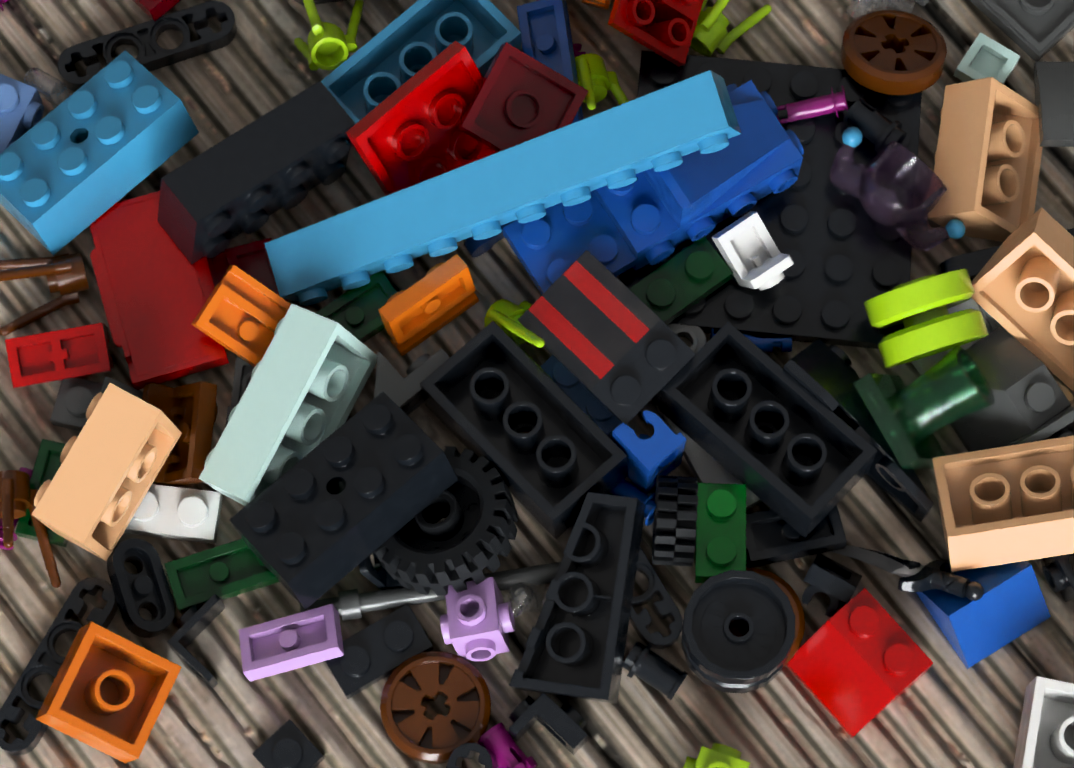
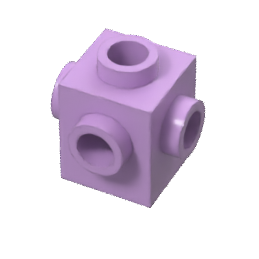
(477, 621)

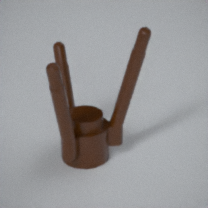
(64, 275)
(14, 500)

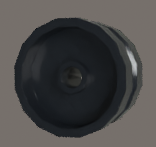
(758, 610)

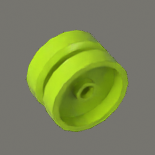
(924, 312)

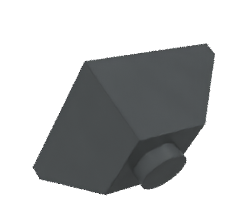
(1021, 389)

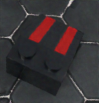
(607, 337)

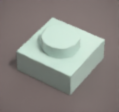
(985, 60)

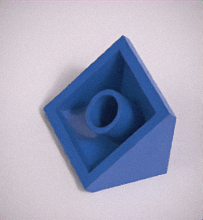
(1005, 612)

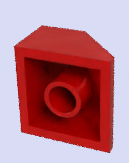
(859, 662)

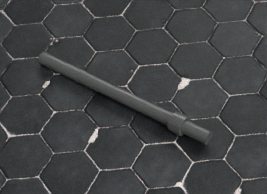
(351, 603)

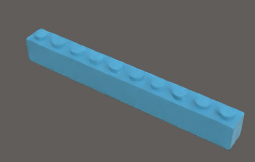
(505, 188)

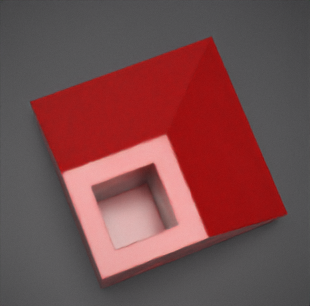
(658, 25)

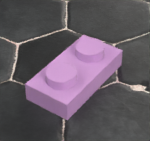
(291, 642)

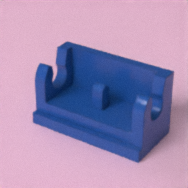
(647, 454)

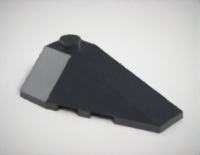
(830, 379)

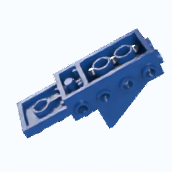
(666, 207)

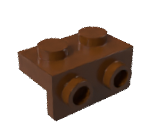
(194, 413)

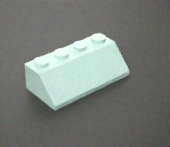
(290, 405)

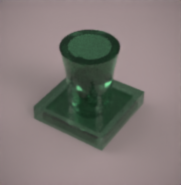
(929, 403)

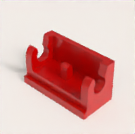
(59, 355)

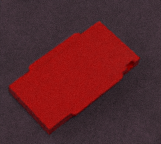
(151, 294)

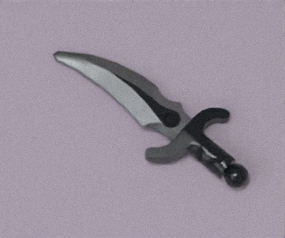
(916, 576)

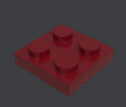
(519, 101)

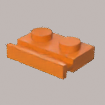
(428, 304)
(241, 315)

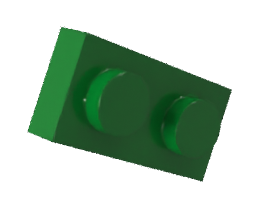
(720, 529)

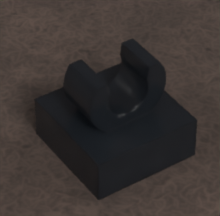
(831, 578)

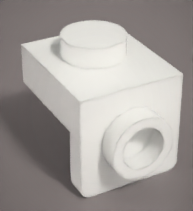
(752, 253)

